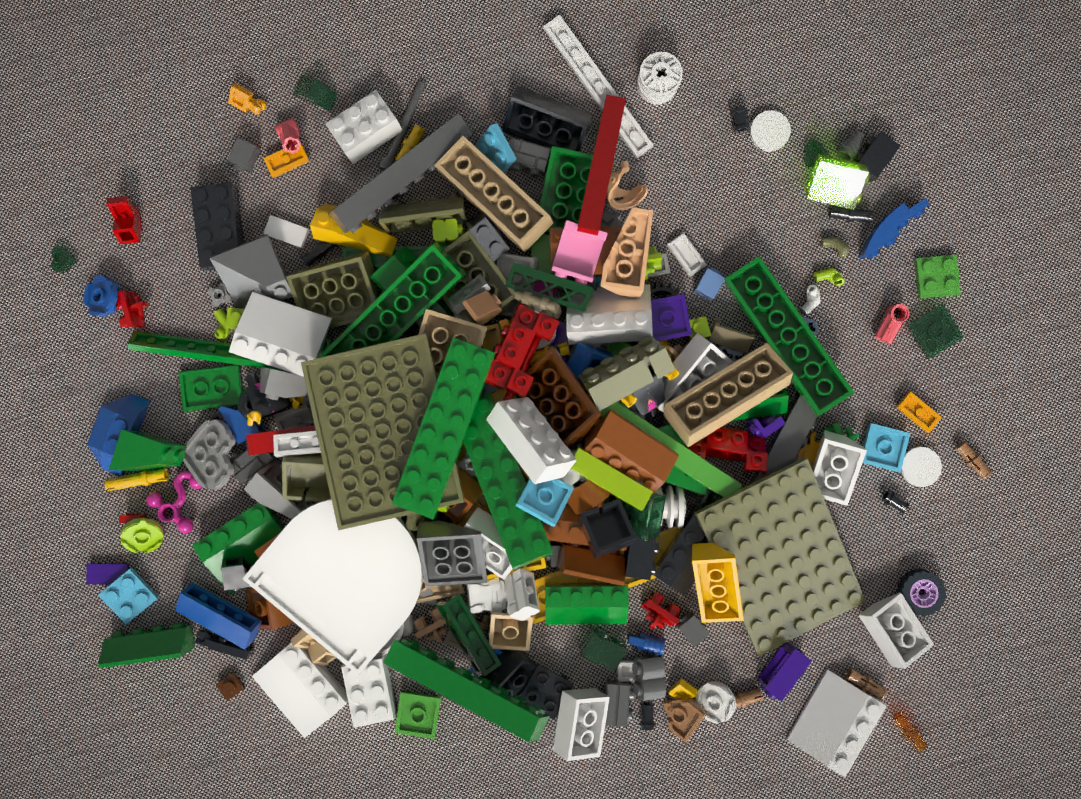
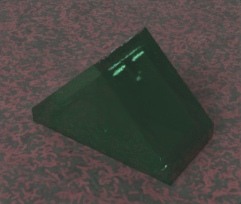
(315, 93)

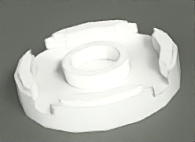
(770, 131)
(921, 467)
(717, 700)

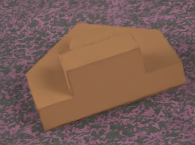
(684, 716)

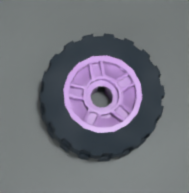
(933, 589)

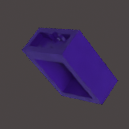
(783, 671)

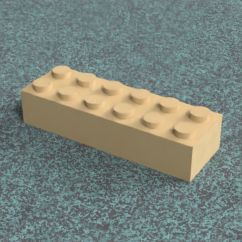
(494, 194)
(727, 394)

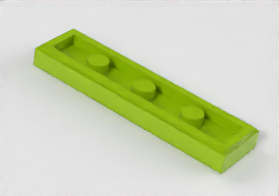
(611, 479)

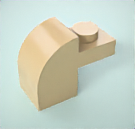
(317, 653)

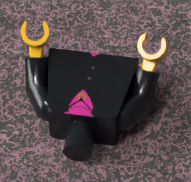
(647, 398)
(256, 407)

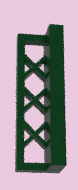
(555, 281)
(468, 635)

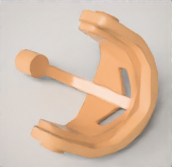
(630, 197)

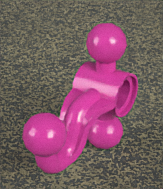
(155, 500)

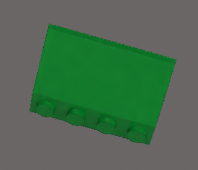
(565, 186)
(239, 538)

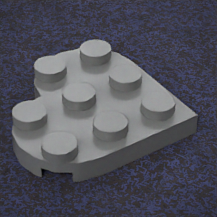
(208, 454)

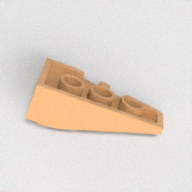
(627, 260)

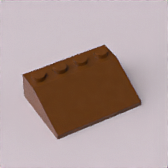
(561, 398)

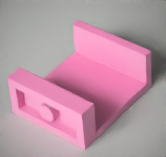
(577, 253)

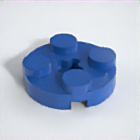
(109, 292)

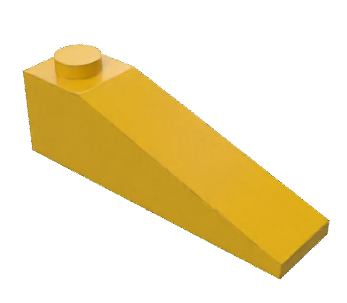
(366, 238)

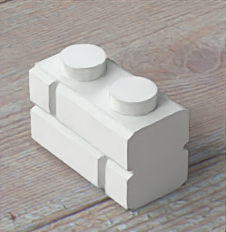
(521, 594)

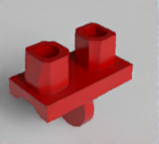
(132, 309)
(667, 616)

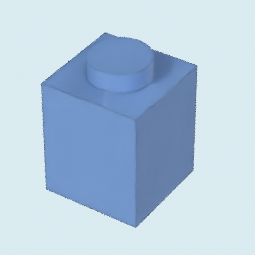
(709, 284)

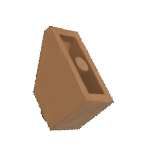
(483, 306)

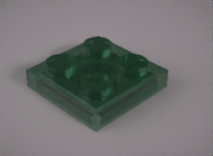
(935, 331)

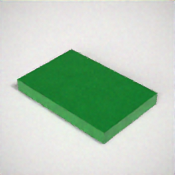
(210, 387)

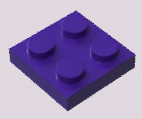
(670, 318)

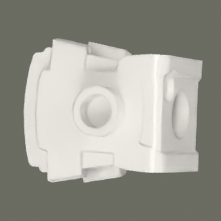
(486, 596)

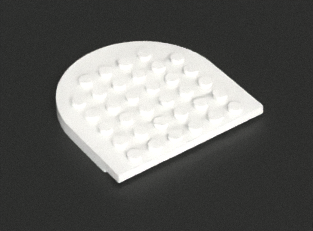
(343, 584)

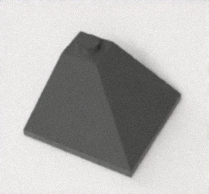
(251, 269)
(450, 554)

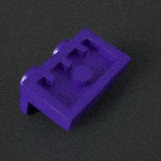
(765, 426)

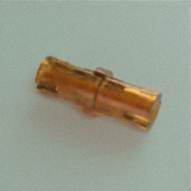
(909, 732)

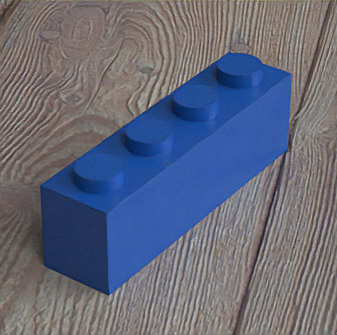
(218, 615)

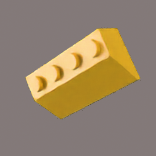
(716, 583)

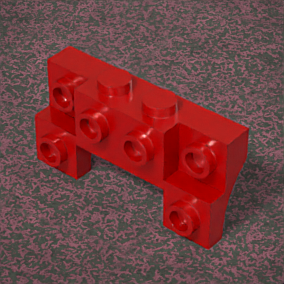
(514, 347)
(733, 446)

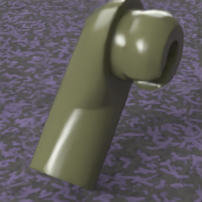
(837, 243)

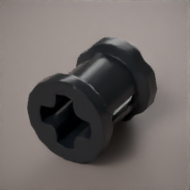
(740, 119)

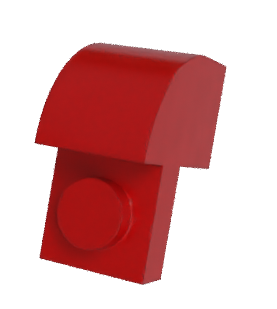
(126, 220)

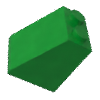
(145, 451)

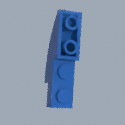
(888, 228)

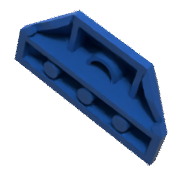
(119, 414)

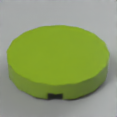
(142, 535)

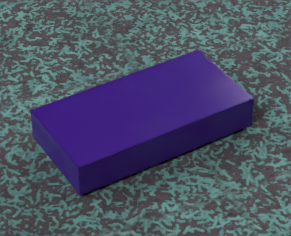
(105, 572)

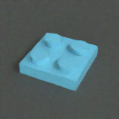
(496, 148)
(885, 447)
(545, 499)
(128, 595)

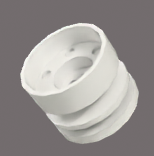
(656, 89)
(674, 506)

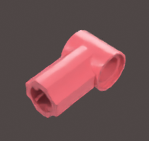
(289, 135)
(891, 325)

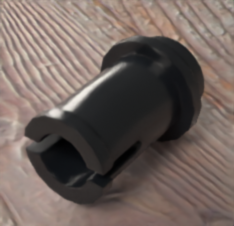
(890, 498)
(647, 713)

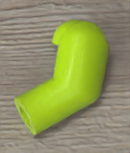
(831, 275)
(221, 332)

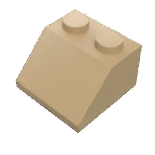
(509, 632)

